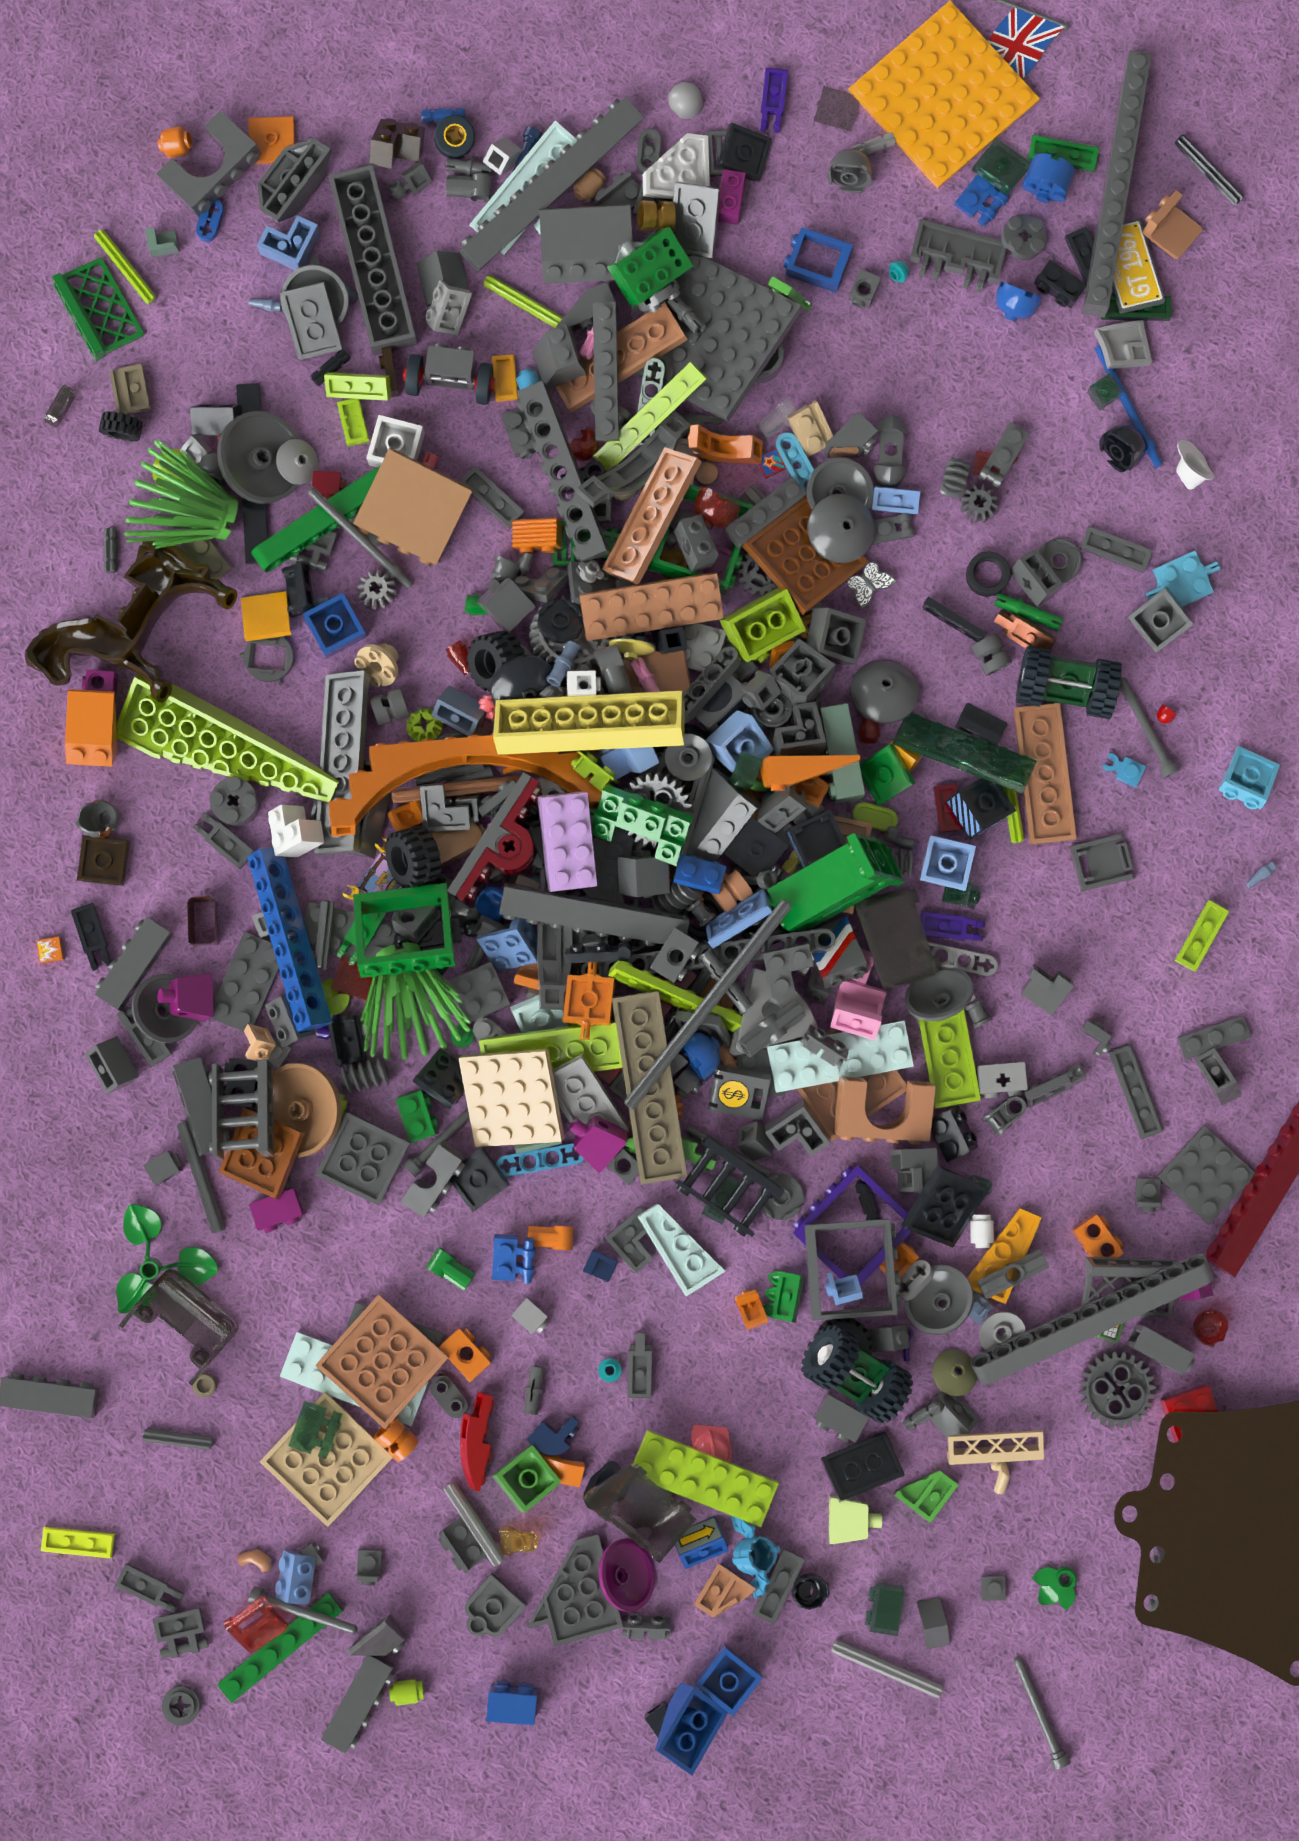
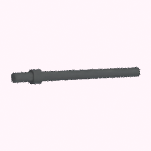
(393, 569)

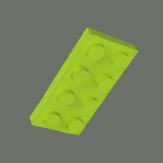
(949, 1060)

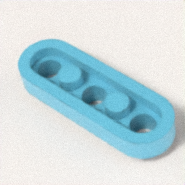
(793, 455)

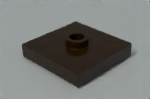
(103, 860)

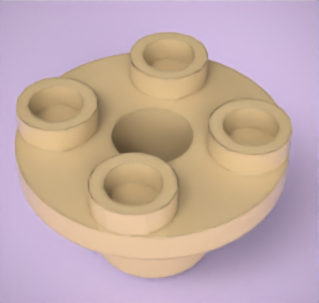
(379, 662)

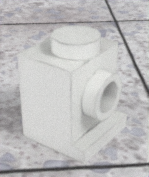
(574, 678)

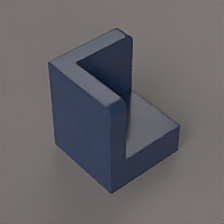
(600, 1266)

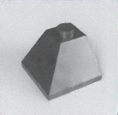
(379, 1640)

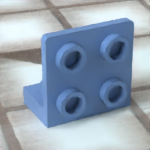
(511, 946)

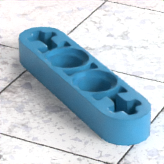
(541, 1163)

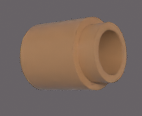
(589, 185)

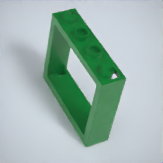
(677, 571)
(399, 900)

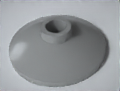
(289, 465)
(1009, 1321)

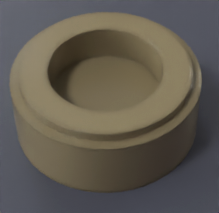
(205, 1385)

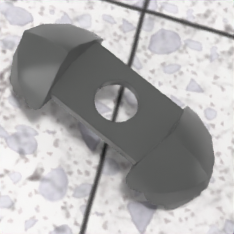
(890, 469)

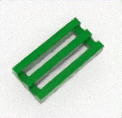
(564, 563)

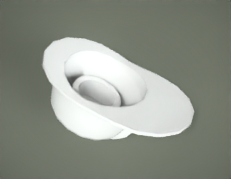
(1192, 465)

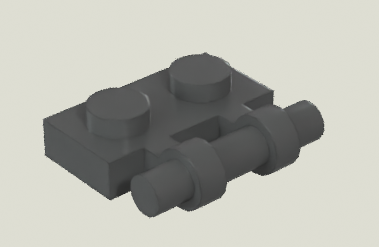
(323, 546)
(179, 1625)

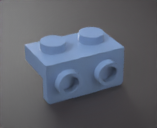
(295, 1577)

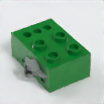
(648, 265)

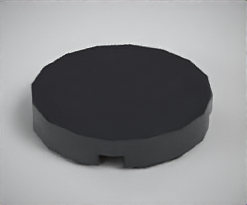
(560, 621)

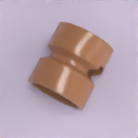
(733, 890)

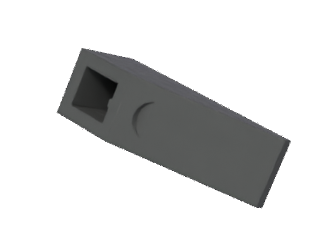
(581, 314)

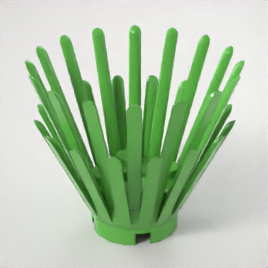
(201, 503)
(403, 987)

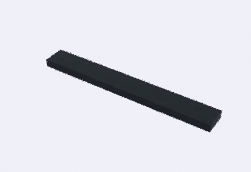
(253, 513)

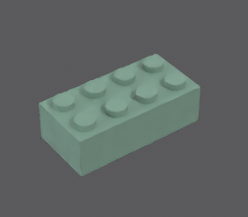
(846, 782)

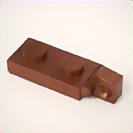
(1024, 631)

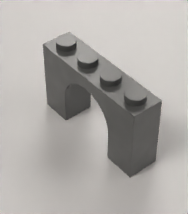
(201, 192)

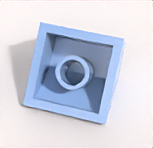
(738, 734)
(947, 863)

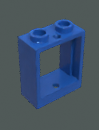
(831, 284)

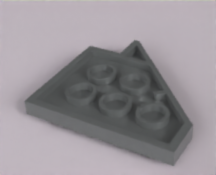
(574, 1600)

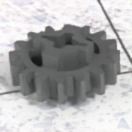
(751, 577)

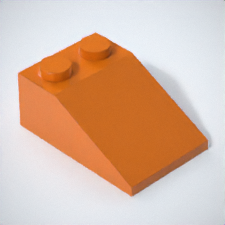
(91, 728)

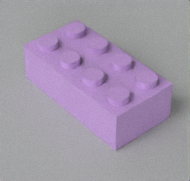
(567, 841)

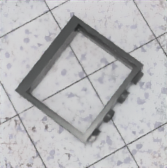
(892, 1276)

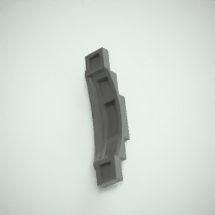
(636, 469)
(551, 960)

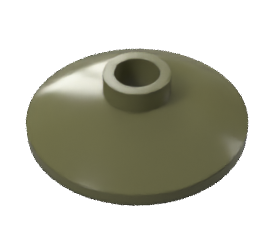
(947, 1379)

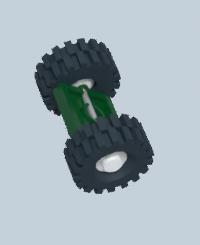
(1069, 682)
(841, 1364)

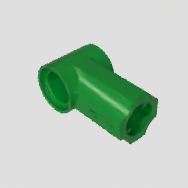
(447, 1267)

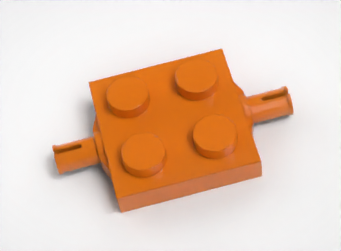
(589, 1000)

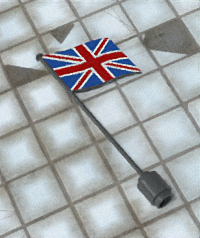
(1024, 37)

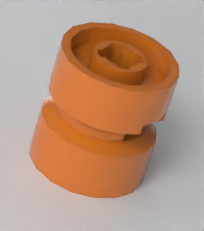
(396, 1439)

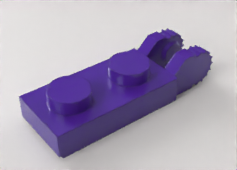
(773, 96)
(949, 926)

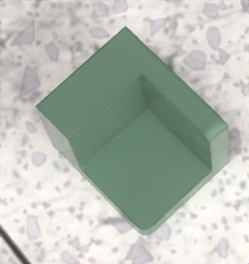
(161, 243)

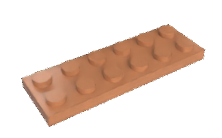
(637, 343)
(651, 515)
(651, 606)
(1048, 789)

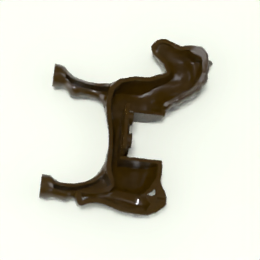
(157, 582)

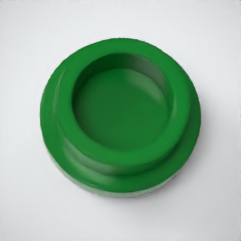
(466, 1037)

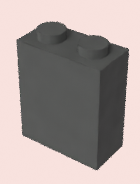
(1161, 1349)

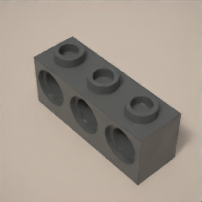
(422, 917)

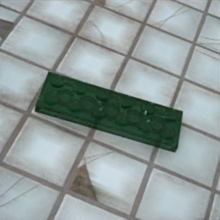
(965, 752)

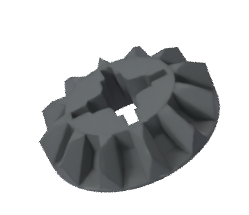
(173, 1714)

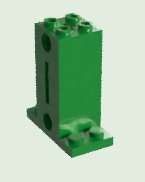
(836, 882)

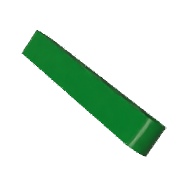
(312, 525)

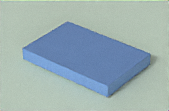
(741, 917)

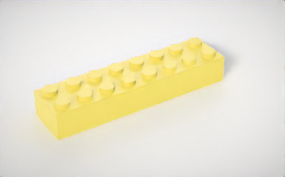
(589, 722)

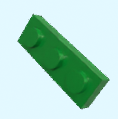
(1079, 155)

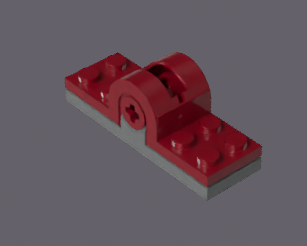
(501, 833)

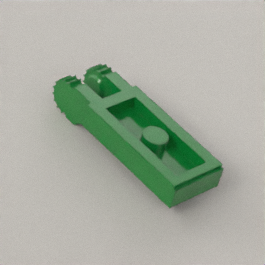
(371, 923)

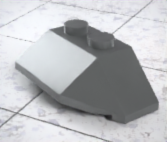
(293, 179)

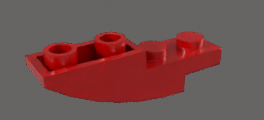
(473, 1450)

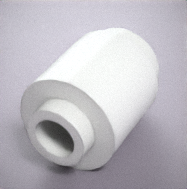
(982, 1231)

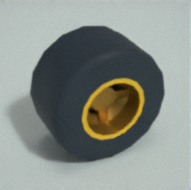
(461, 136)

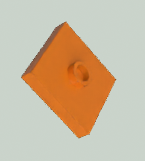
(271, 136)

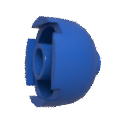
(1016, 302)
(702, 1054)

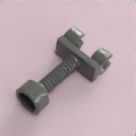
(764, 879)

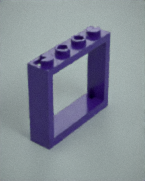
(832, 1193)

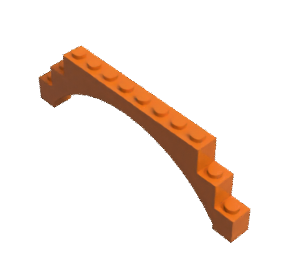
(403, 761)

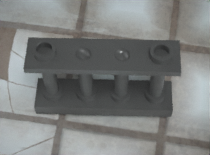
(263, 1119)

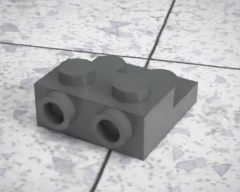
(518, 434)

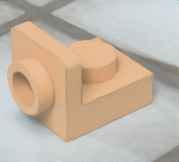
(261, 1042)

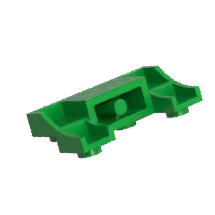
(643, 818)

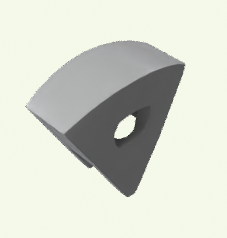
(759, 993)

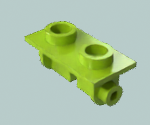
(586, 765)

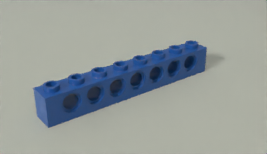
(289, 940)

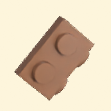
(1171, 227)

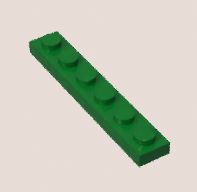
(276, 1650)

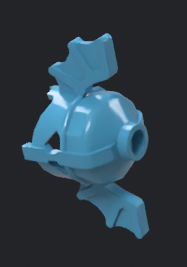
(753, 1555)

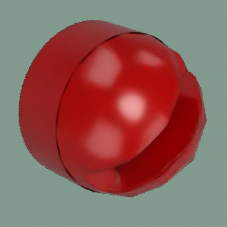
(1165, 714)

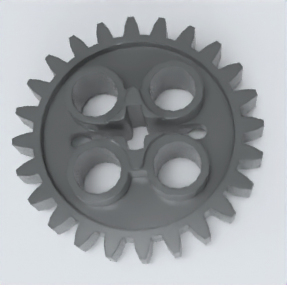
(677, 801)
(1133, 1377)

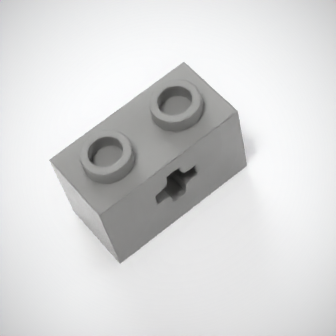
(1013, 1072)

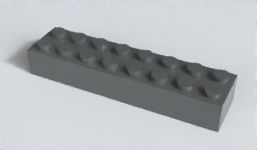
(372, 259)

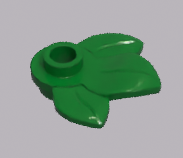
(1052, 1587)

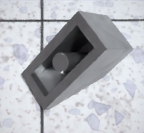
(1218, 1076)

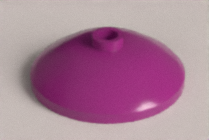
(626, 1575)

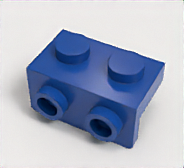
(700, 874)

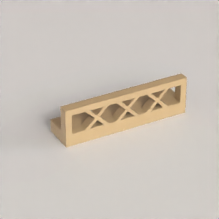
(995, 1453)

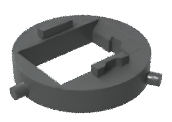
(268, 675)

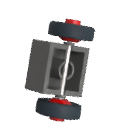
(449, 369)

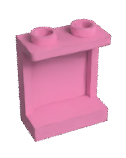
(858, 1009)

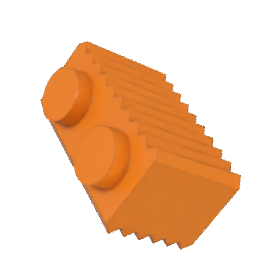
(537, 534)

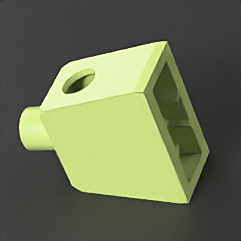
(850, 1520)

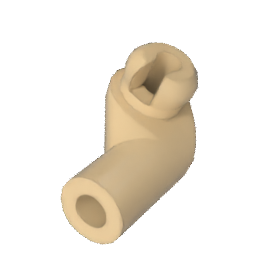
(1003, 1476)

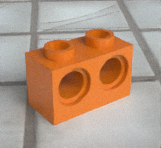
(1093, 1245)

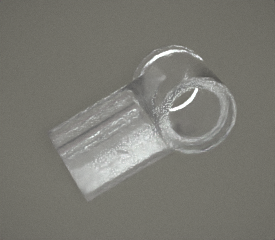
(777, 420)

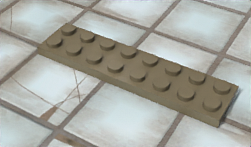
(656, 1116)

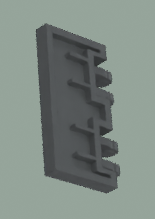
(958, 250)

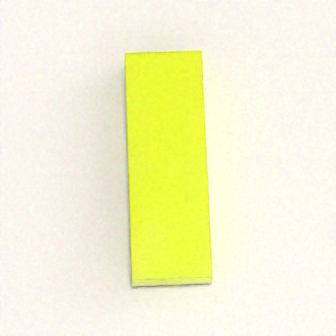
(77, 1542)

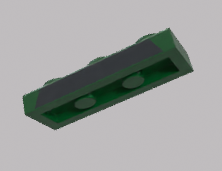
(1154, 313)

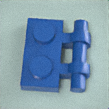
(974, 197)
(505, 1258)

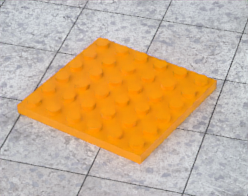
(944, 94)

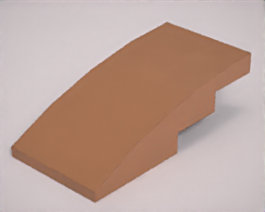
(669, 671)

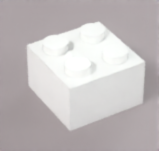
(395, 434)

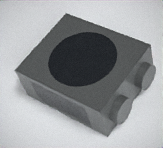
(722, 704)

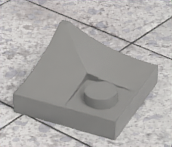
(1124, 345)

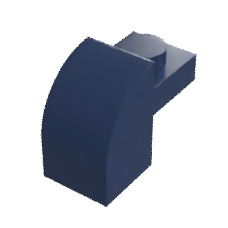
(553, 1442)

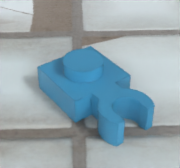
(1127, 770)

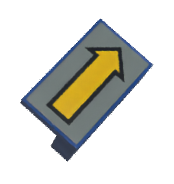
(701, 1543)

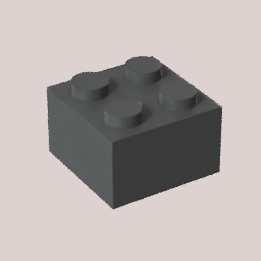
(1161, 619)
(836, 635)
(480, 992)

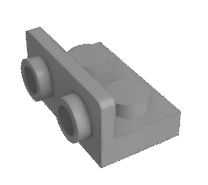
(447, 308)

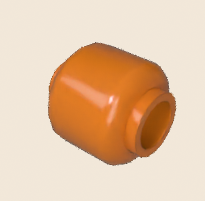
(175, 142)

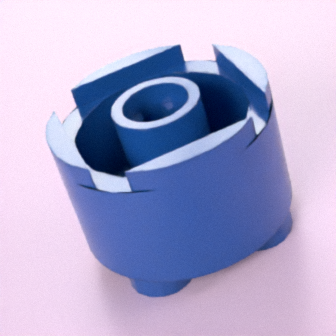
(1049, 178)

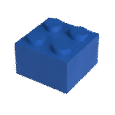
(334, 625)
(728, 1679)
(512, 1703)

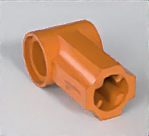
(556, 1237)

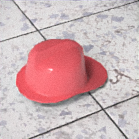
(712, 1441)

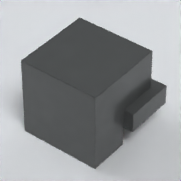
(505, 603)
(642, 875)
(1046, 990)
(913, 1167)

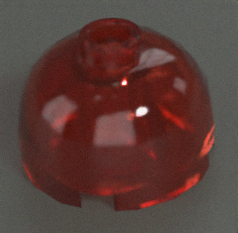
(715, 509)

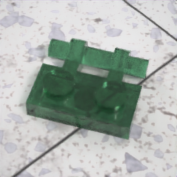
(308, 1427)

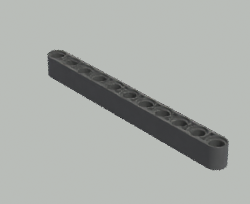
(788, 939)
(1092, 1319)

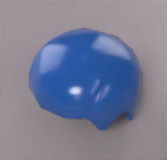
(489, 902)

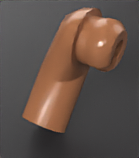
(256, 1557)

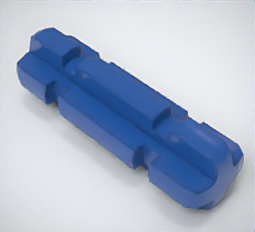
(438, 114)

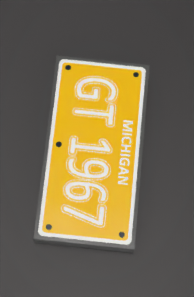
(1135, 275)

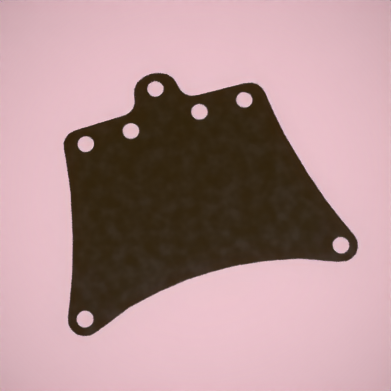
(1224, 1533)

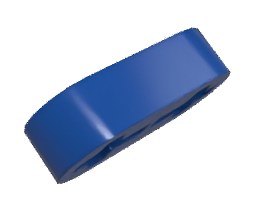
(215, 222)

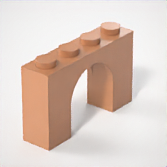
(912, 1124)

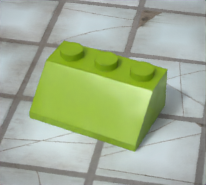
(763, 624)

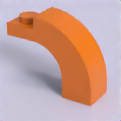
(724, 448)

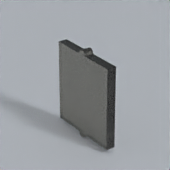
(837, 109)

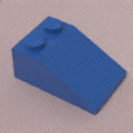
(689, 1727)

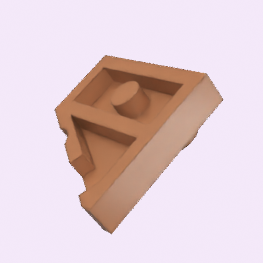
(723, 1592)

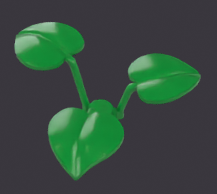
(141, 1225)

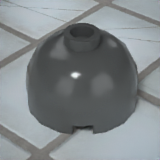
(850, 169)

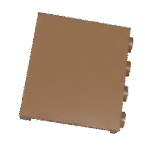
(412, 507)

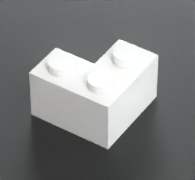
(292, 832)

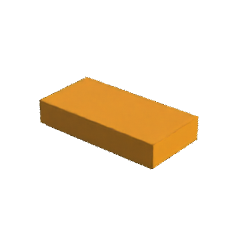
(505, 375)

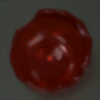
(586, 446)
(1210, 1319)

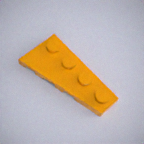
(1007, 1248)

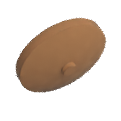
(307, 1102)

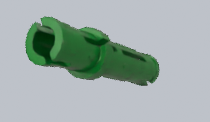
(1028, 611)

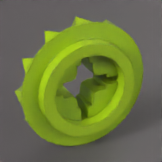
(417, 732)

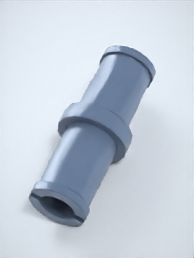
(563, 663)

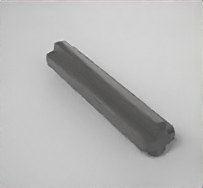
(324, 934)
(177, 1439)

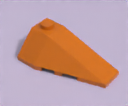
(790, 770)

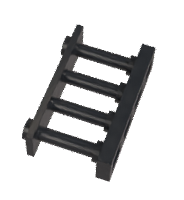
(749, 1177)

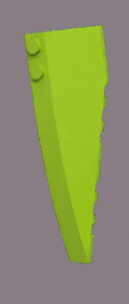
(212, 739)

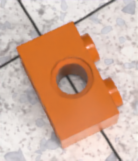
(452, 1348)

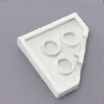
(682, 163)

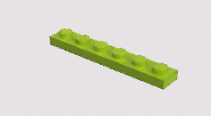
(651, 415)
(669, 992)

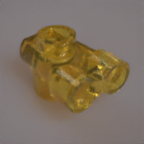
(516, 1541)

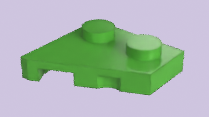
(788, 292)
(927, 1494)

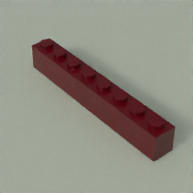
(1258, 1200)

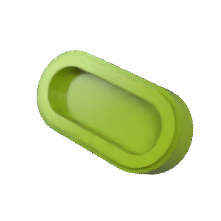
(876, 815)

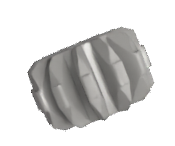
(383, 583)

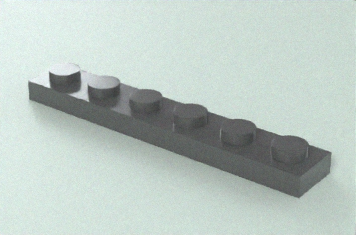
(606, 371)

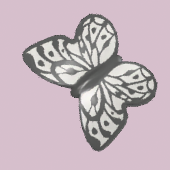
(868, 583)

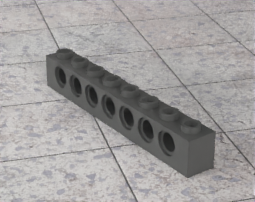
(528, 399)

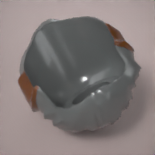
(98, 818)

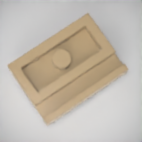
(810, 428)

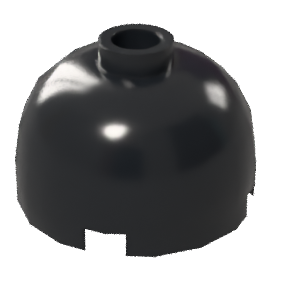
(1123, 446)

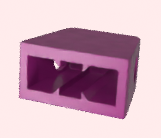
(190, 997)
(598, 1141)

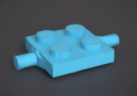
(1185, 578)

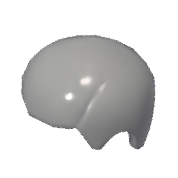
(685, 100)

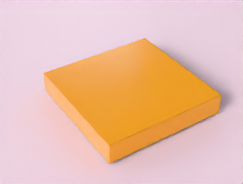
(265, 616)

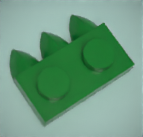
(785, 1296)

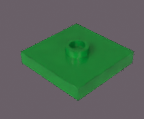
(886, 774)

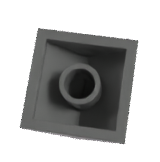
(443, 267)

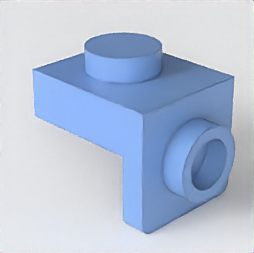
(843, 1289)

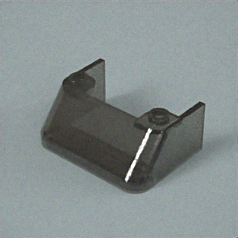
(188, 1313)

